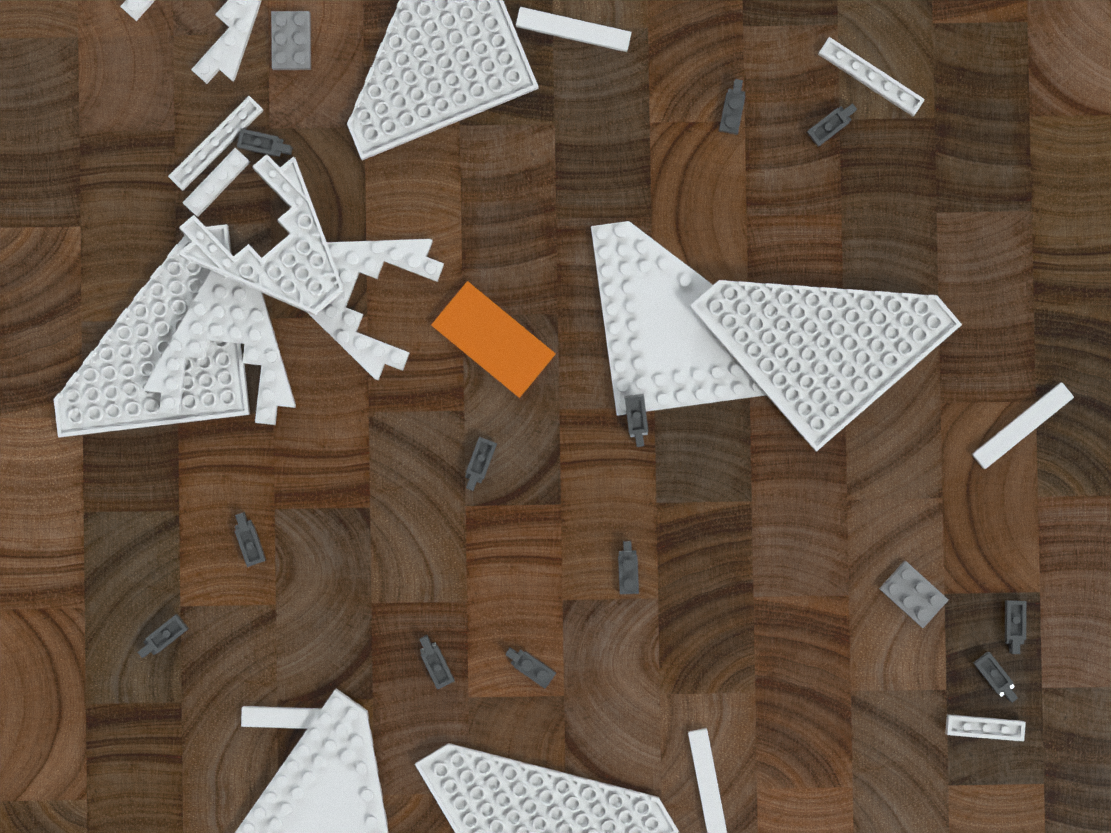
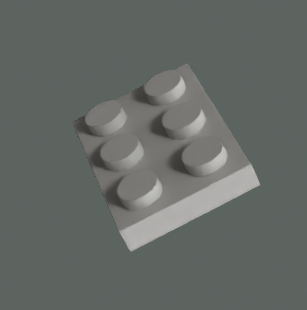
(291, 40)
(913, 594)

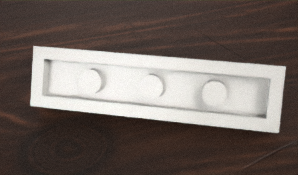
(216, 182)
(985, 727)

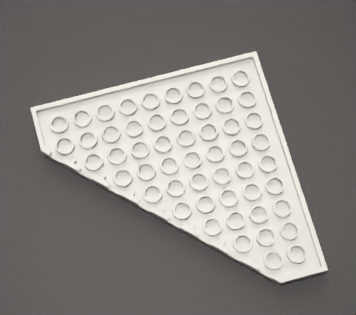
(437, 69)
(653, 333)
(823, 348)
(110, 383)
(326, 780)
(511, 796)

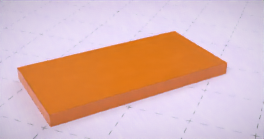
(493, 339)

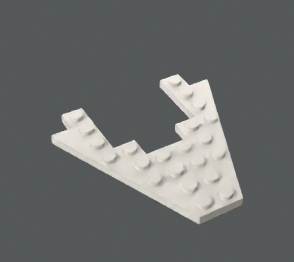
(229, 48)
(368, 258)
(297, 268)
(230, 314)

